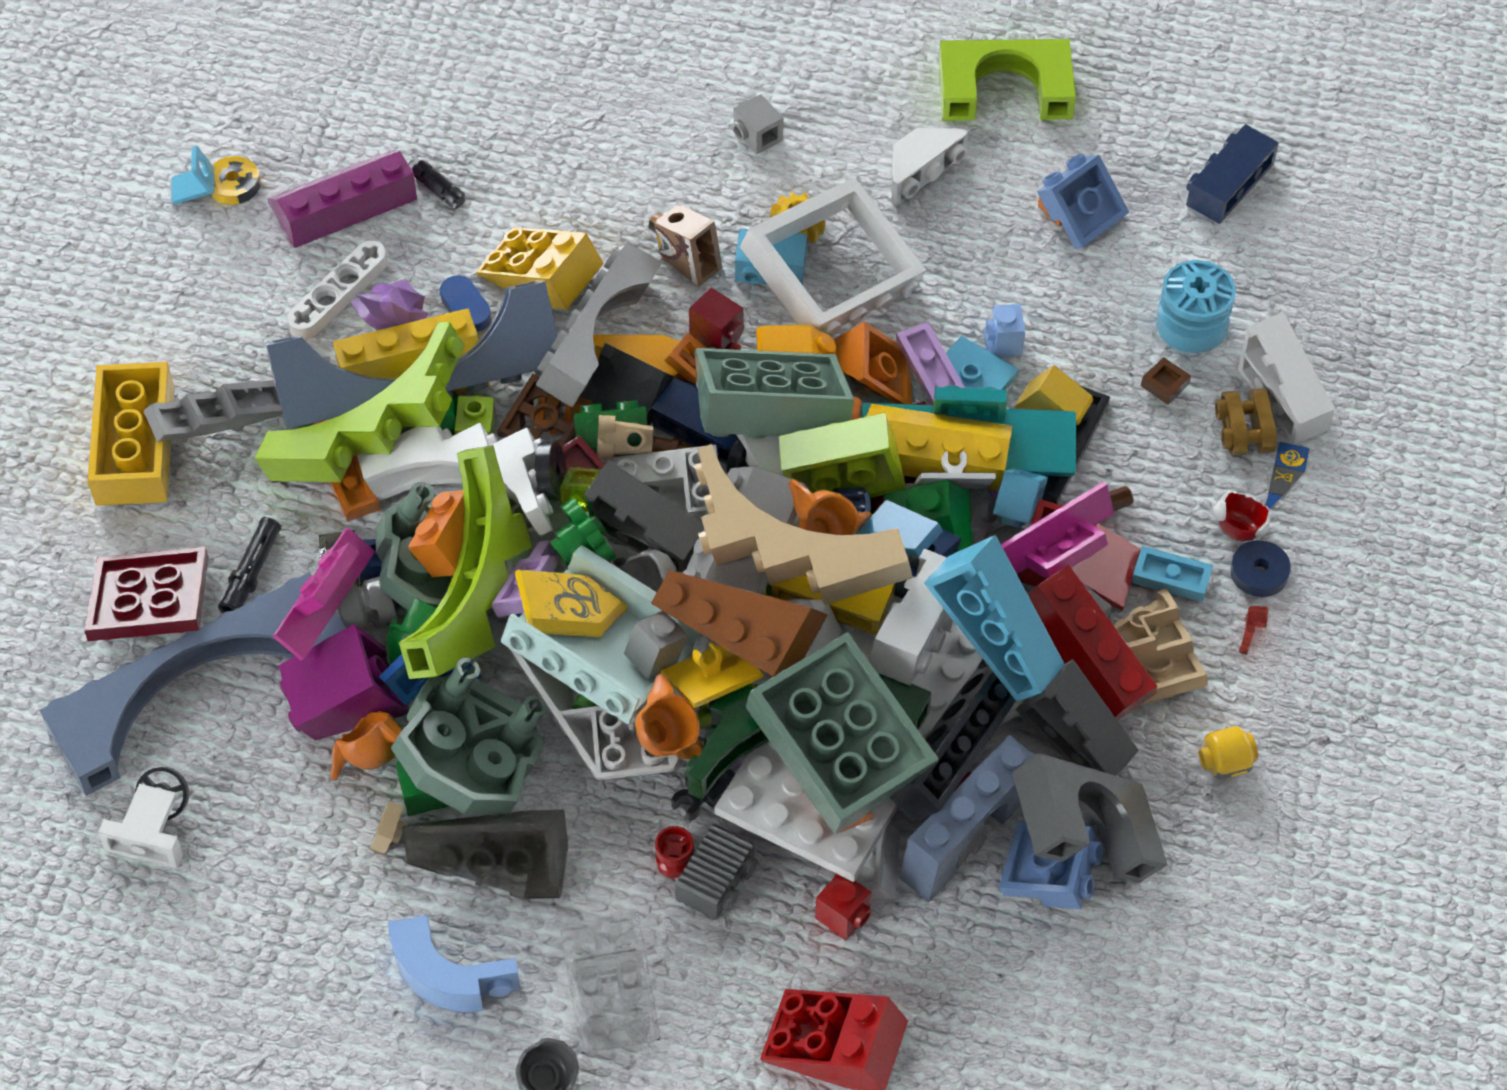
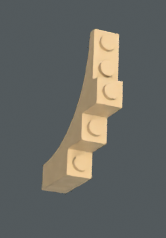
(833, 563)

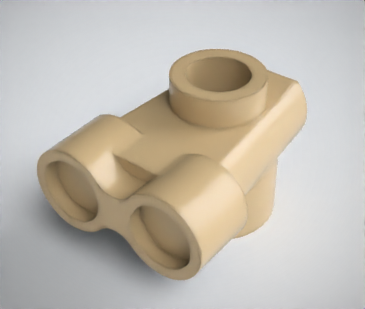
(614, 435)

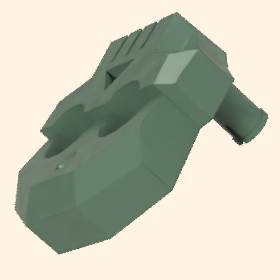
(401, 574)
(476, 729)

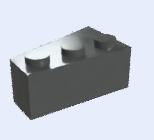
(641, 517)
(1079, 723)

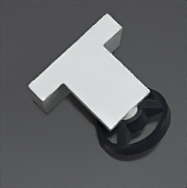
(141, 830)

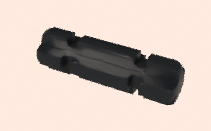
(438, 184)

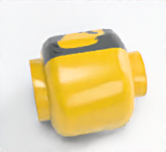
(1228, 752)

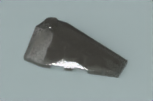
(505, 851)

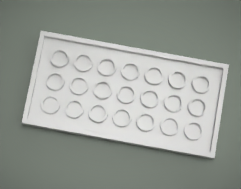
(774, 805)

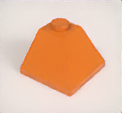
(875, 363)

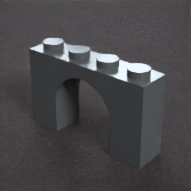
(1051, 802)

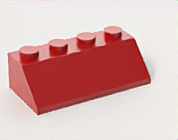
(1090, 639)

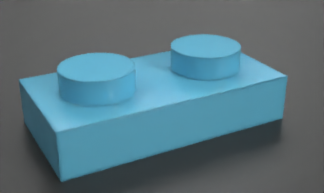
(1176, 573)

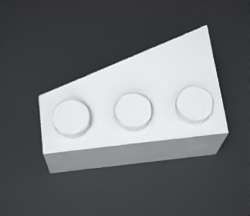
(1278, 363)
(912, 628)

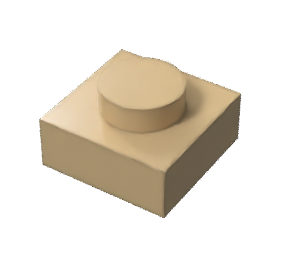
(389, 828)

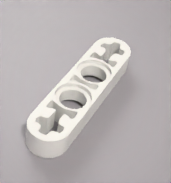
(342, 292)

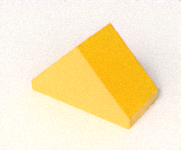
(1055, 392)

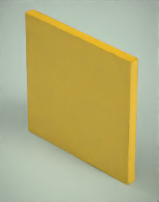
(710, 675)

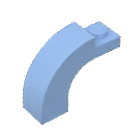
(441, 981)

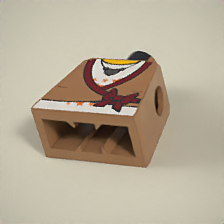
(688, 242)

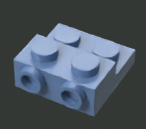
(1083, 199)
(1052, 881)

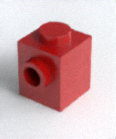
(843, 906)

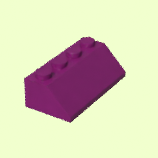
(344, 197)

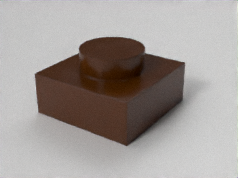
(1165, 380)

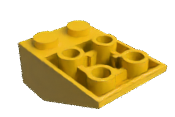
(558, 257)

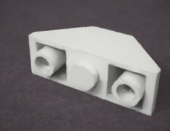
(923, 158)

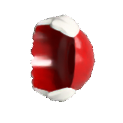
(1242, 516)

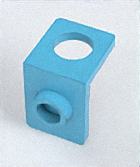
(195, 182)

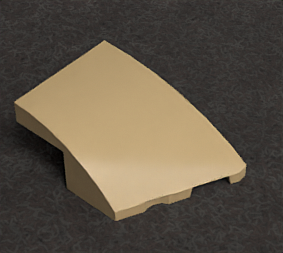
(1163, 647)

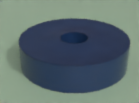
(1255, 581)

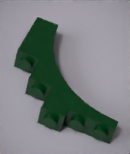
(737, 733)

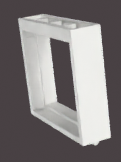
(847, 195)

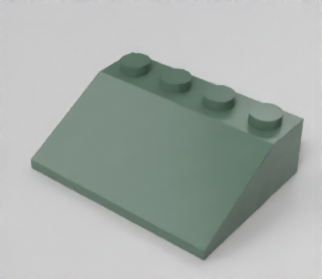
(769, 392)
(840, 732)

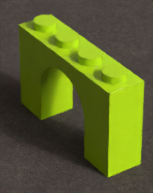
(1041, 61)

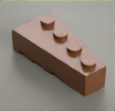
(749, 624)

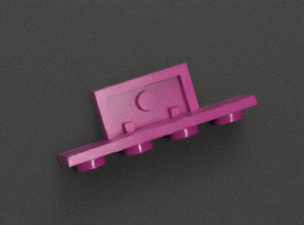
(1062, 536)
(323, 593)

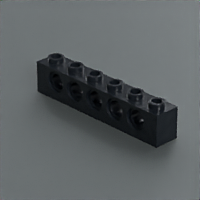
(957, 742)

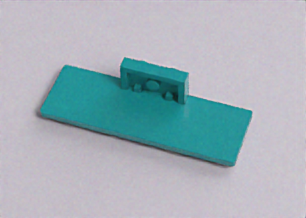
(1040, 439)

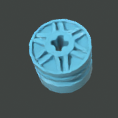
(1195, 306)

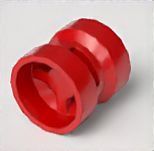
(677, 843)

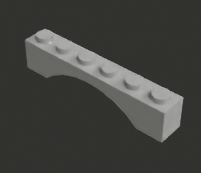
(575, 360)

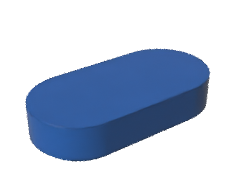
(459, 294)

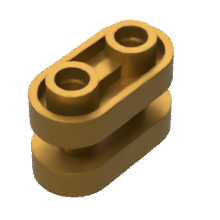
(1235, 434)

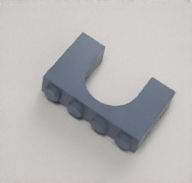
(938, 842)

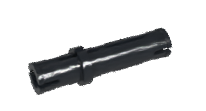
(264, 535)

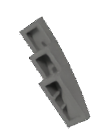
(214, 412)

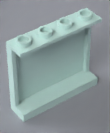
(595, 664)

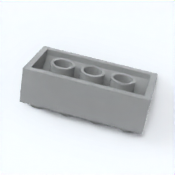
(768, 493)

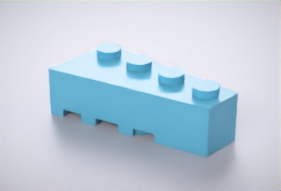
(997, 617)

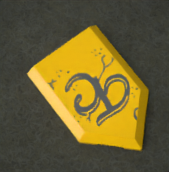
(567, 603)

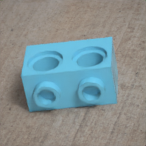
(1019, 496)

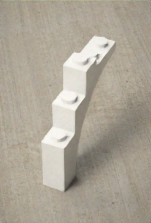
(431, 458)

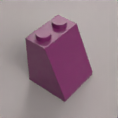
(338, 684)

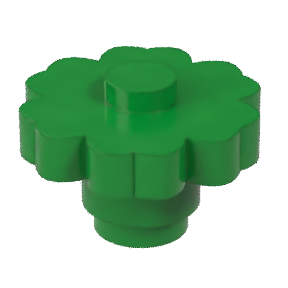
(580, 532)

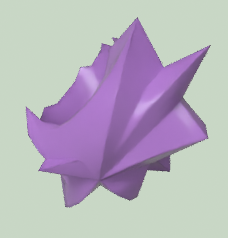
(390, 305)

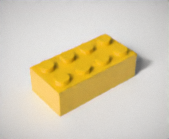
(124, 454)

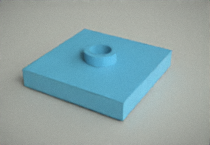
(980, 367)

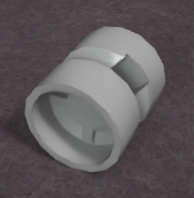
(367, 605)

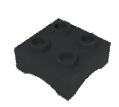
(625, 379)

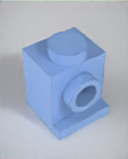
(1005, 332)

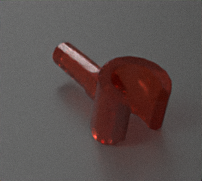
(1256, 617)

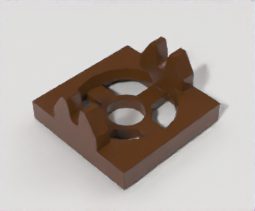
(525, 406)

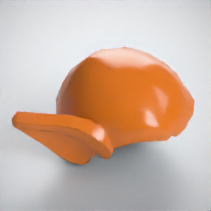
(826, 511)
(668, 723)
(367, 744)

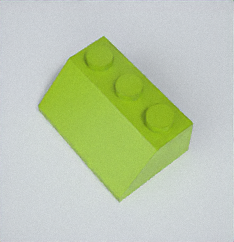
(844, 456)

